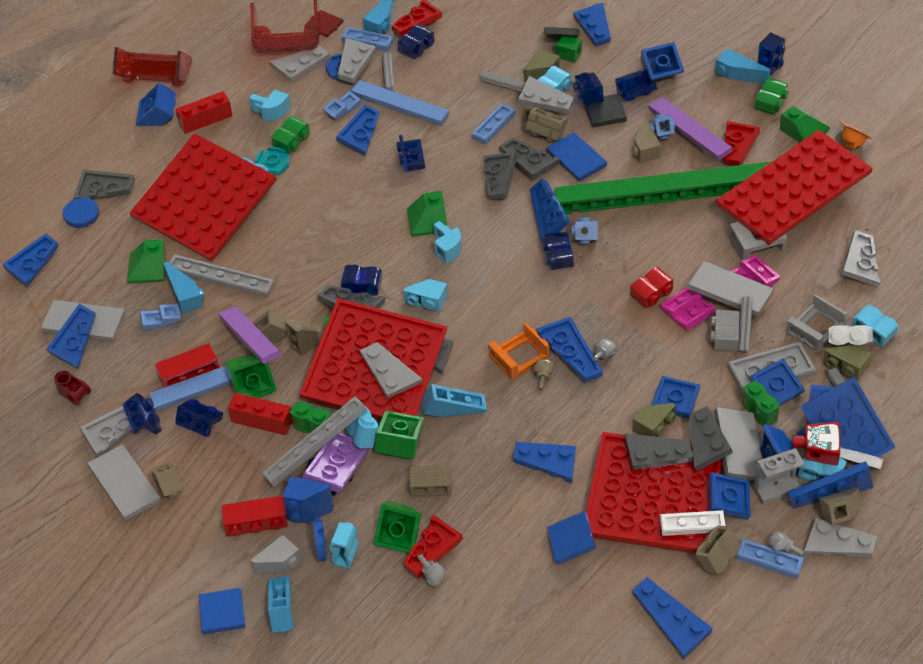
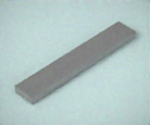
(223, 276)
(314, 441)

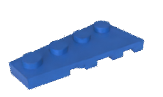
(548, 210)
(571, 348)
(852, 477)
(677, 622)

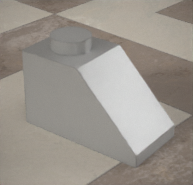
(277, 557)

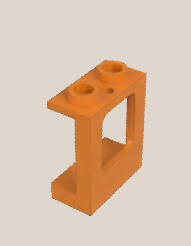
(500, 356)

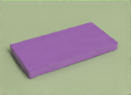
(336, 462)

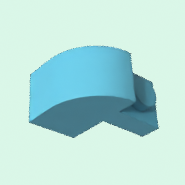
(272, 107)
(448, 242)

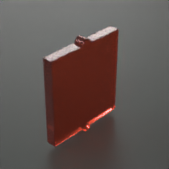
(328, 23)

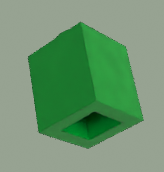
(569, 48)

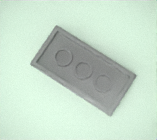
(729, 287)
(104, 327)
(793, 355)
(743, 439)
(124, 482)

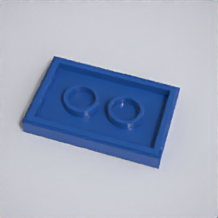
(577, 156)

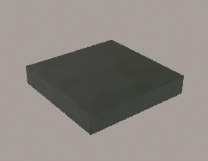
(563, 31)
(606, 112)

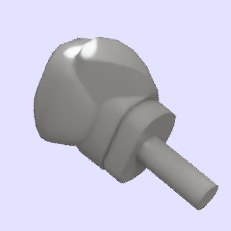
(604, 349)
(780, 541)
(433, 571)

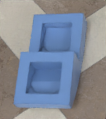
(343, 106)
(159, 318)

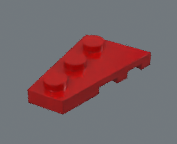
(422, 15)
(741, 139)
(434, 545)

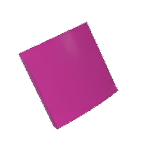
(758, 271)
(687, 308)

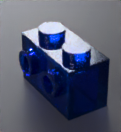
(771, 52)
(588, 88)

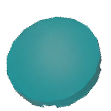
(274, 159)

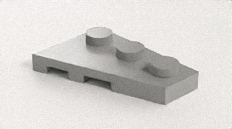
(354, 59)
(388, 370)
(838, 539)

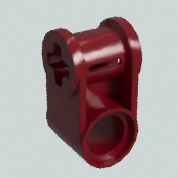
(71, 387)

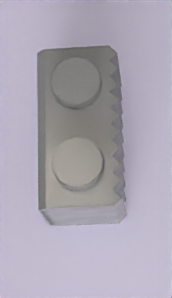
(726, 330)

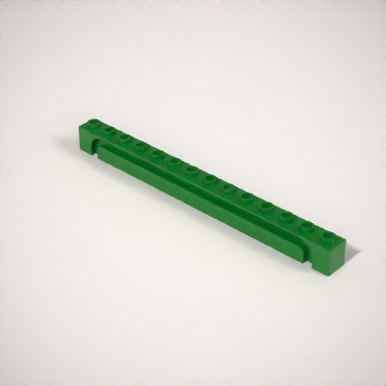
(653, 188)

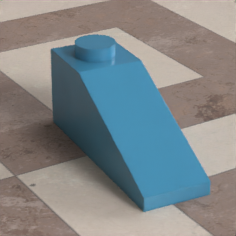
(380, 17)
(740, 68)
(184, 288)
(448, 401)
(280, 604)

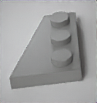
(300, 63)
(545, 97)
(861, 260)
(106, 430)

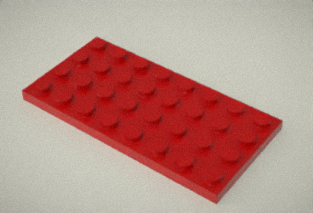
(793, 187)

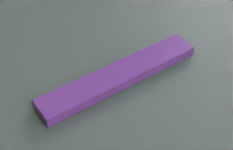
(692, 129)
(249, 335)

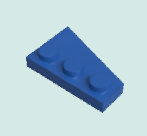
(594, 23)
(359, 130)
(31, 259)
(73, 336)
(551, 458)

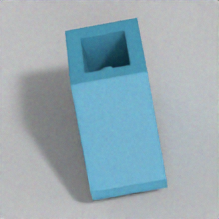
(426, 294)

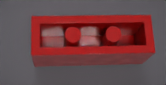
(204, 112)
(187, 365)
(260, 414)
(254, 516)

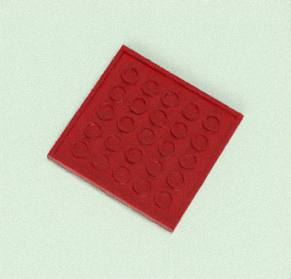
(203, 197)
(341, 372)
(629, 502)

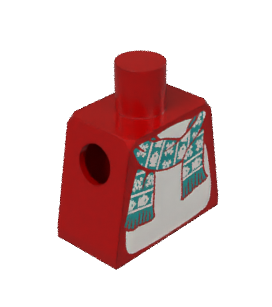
(820, 443)

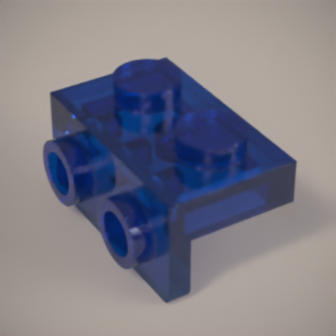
(634, 85)
(411, 154)
(141, 414)
(197, 417)

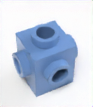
(667, 123)
(592, 233)

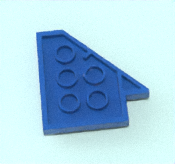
(858, 422)

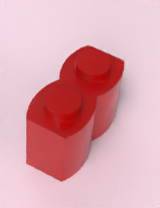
(651, 287)

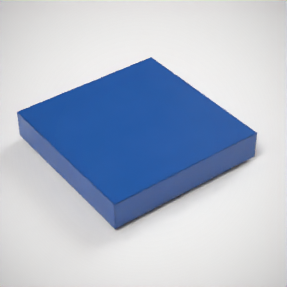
(779, 381)
(680, 393)
(729, 495)
(571, 537)
(221, 611)

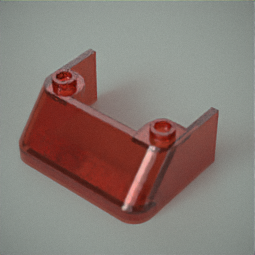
(264, 41)
(151, 66)

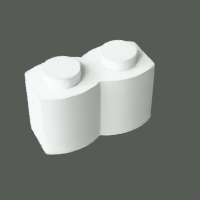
(846, 334)

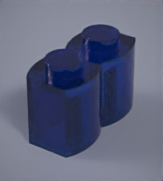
(416, 41)
(558, 250)
(362, 279)

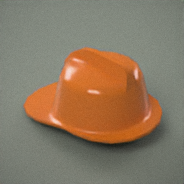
(853, 137)

